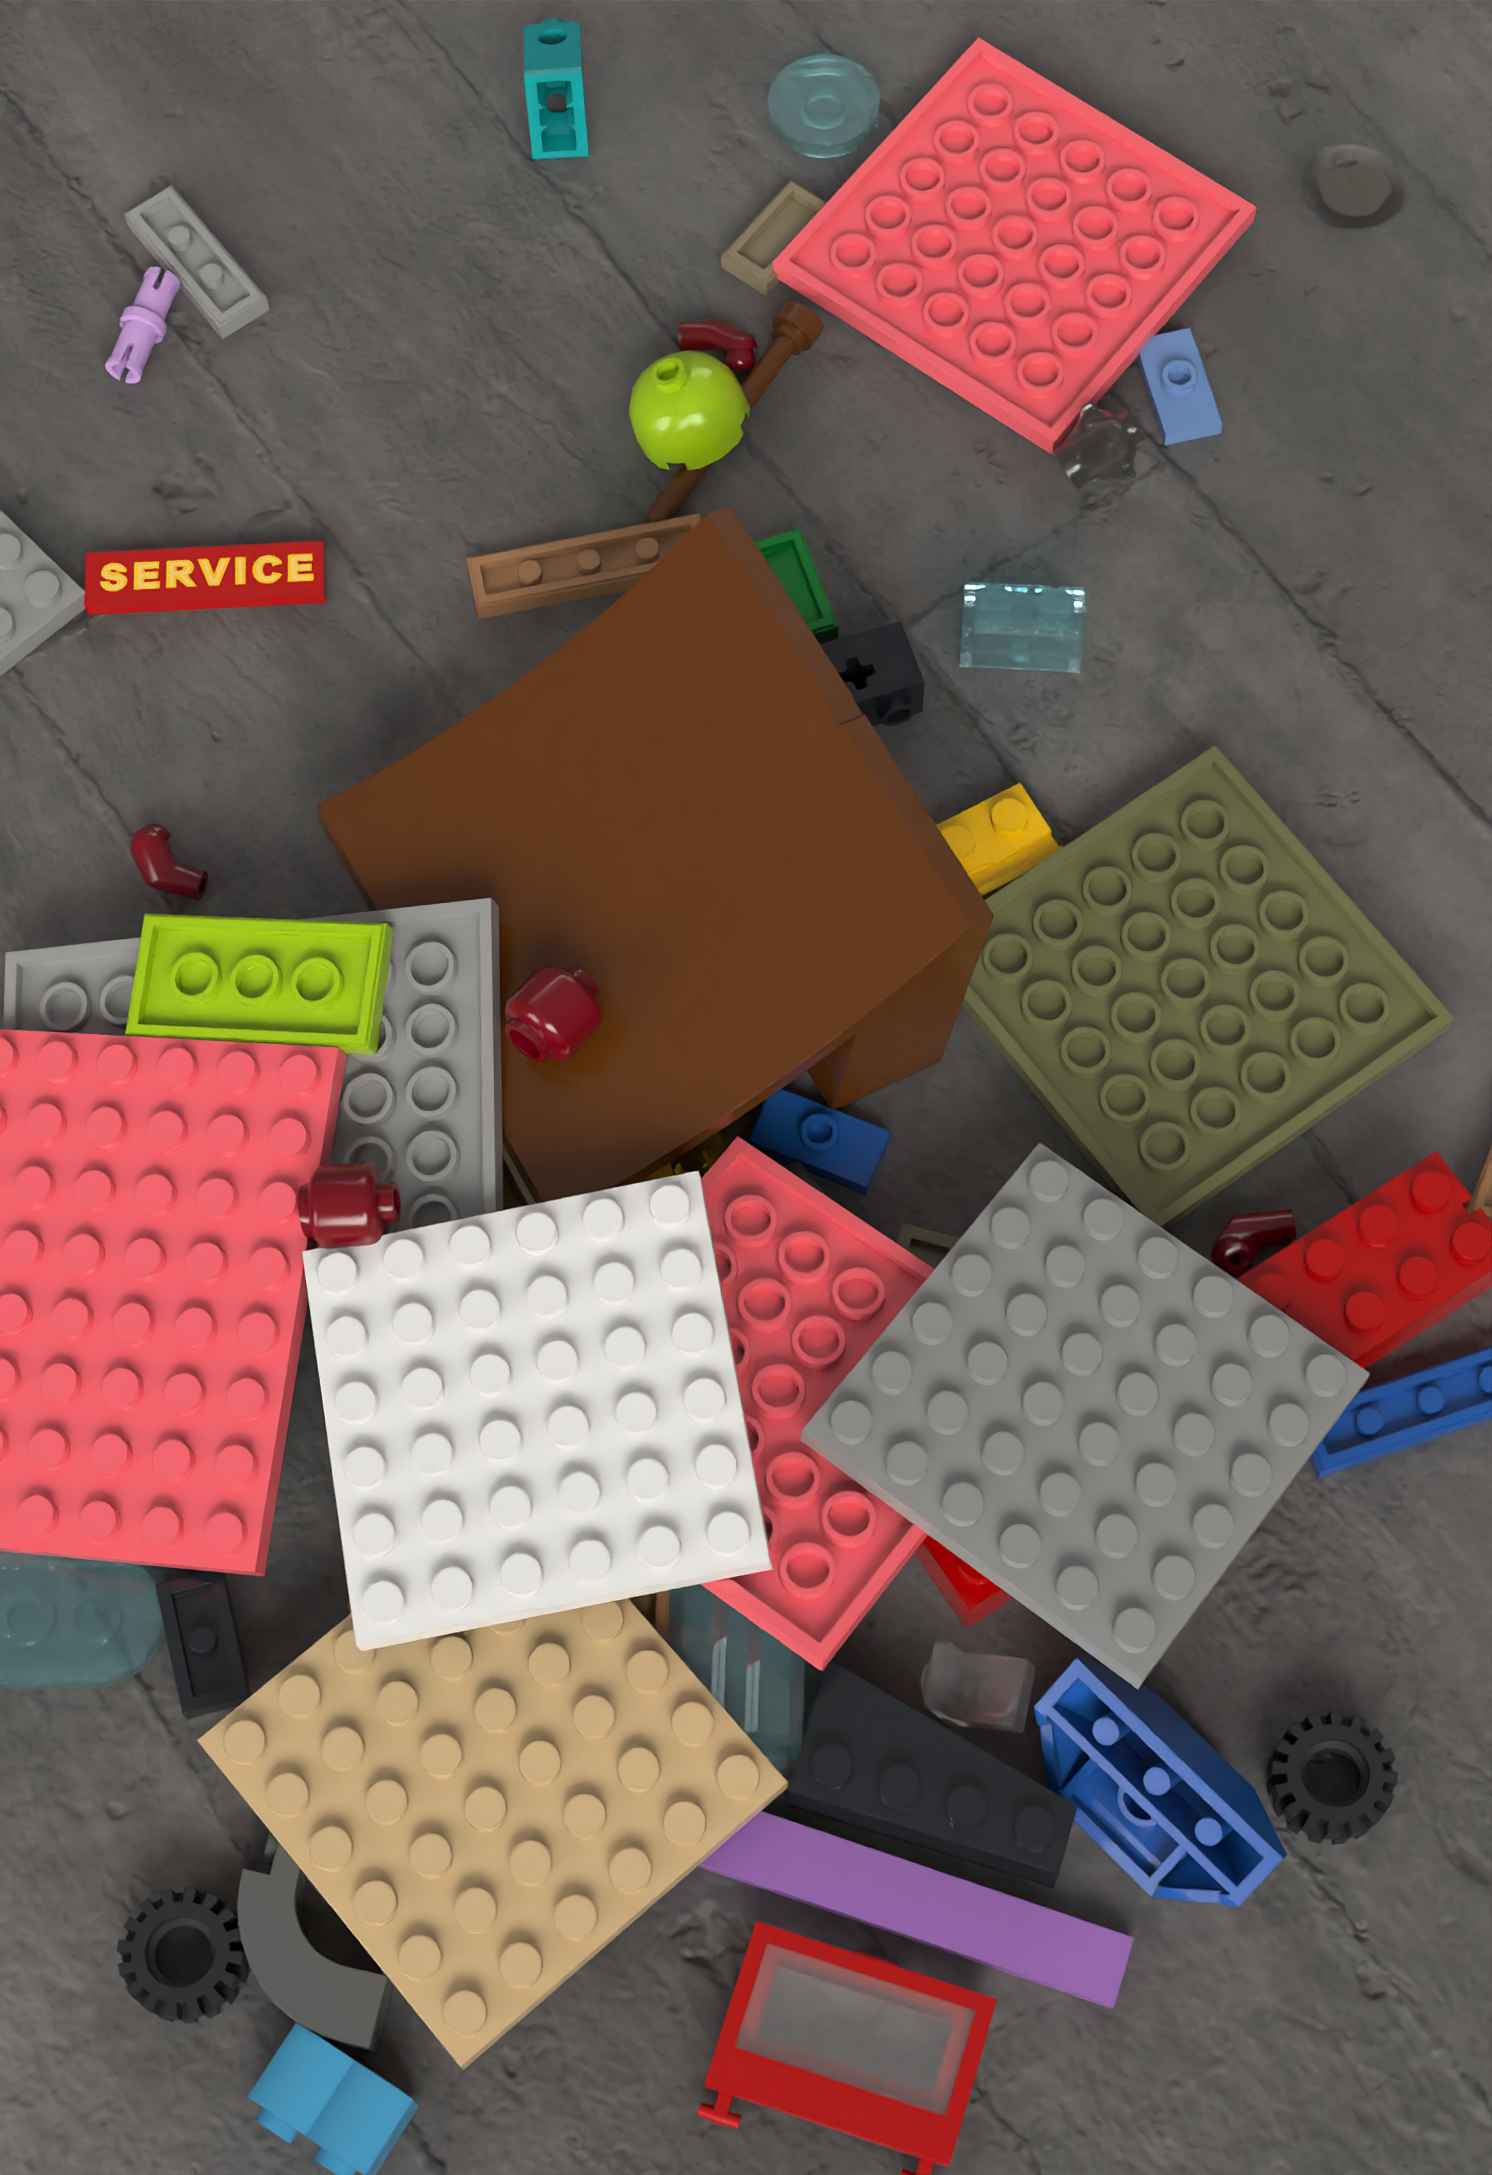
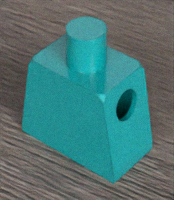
(551, 67)

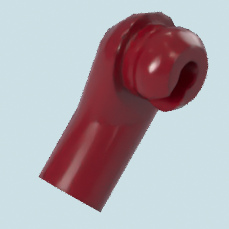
(719, 336)
(158, 867)
(1245, 1235)

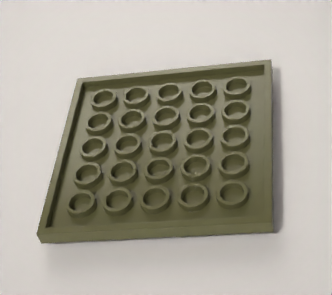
(1192, 990)

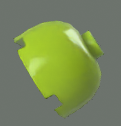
(687, 410)

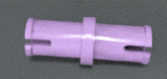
(143, 325)

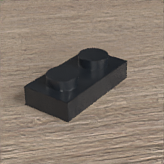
(203, 1643)

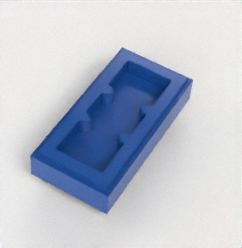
(820, 1139)

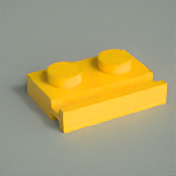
(999, 839)

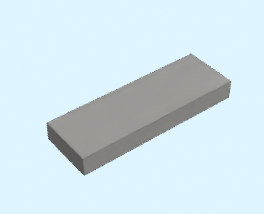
(199, 261)

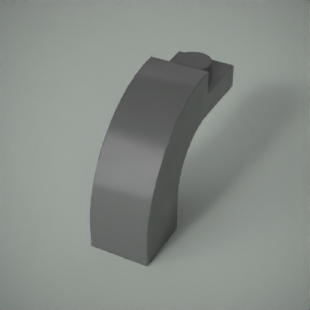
(325, 1997)

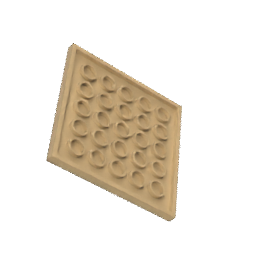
(493, 1798)

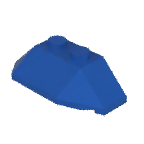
(1153, 1789)

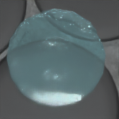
(824, 105)

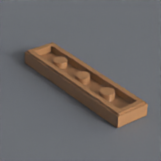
(572, 566)

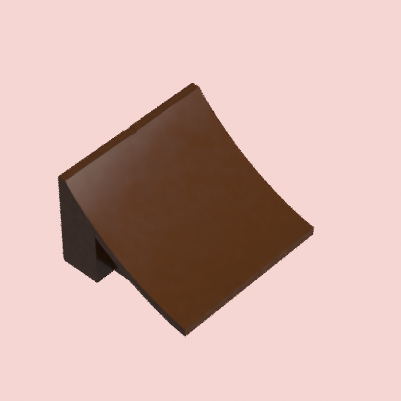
(704, 841)

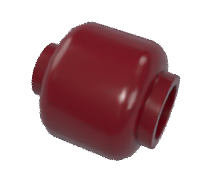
(553, 1013)
(348, 1205)

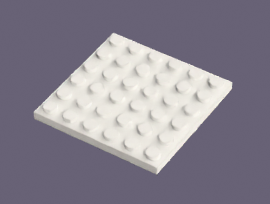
(533, 1412)

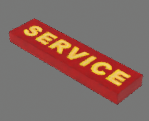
(205, 577)

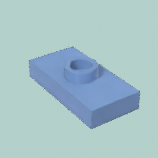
(1178, 387)

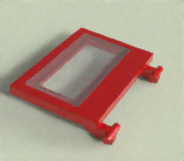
(849, 2045)

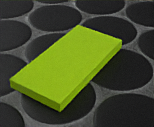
(261, 981)

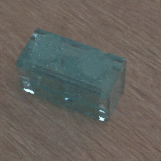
(1022, 627)

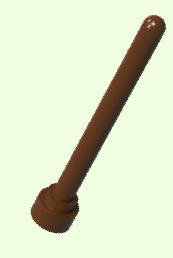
(794, 331)

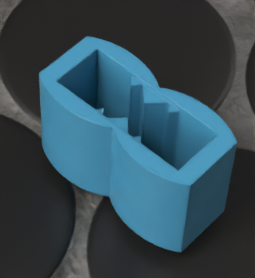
(331, 2102)

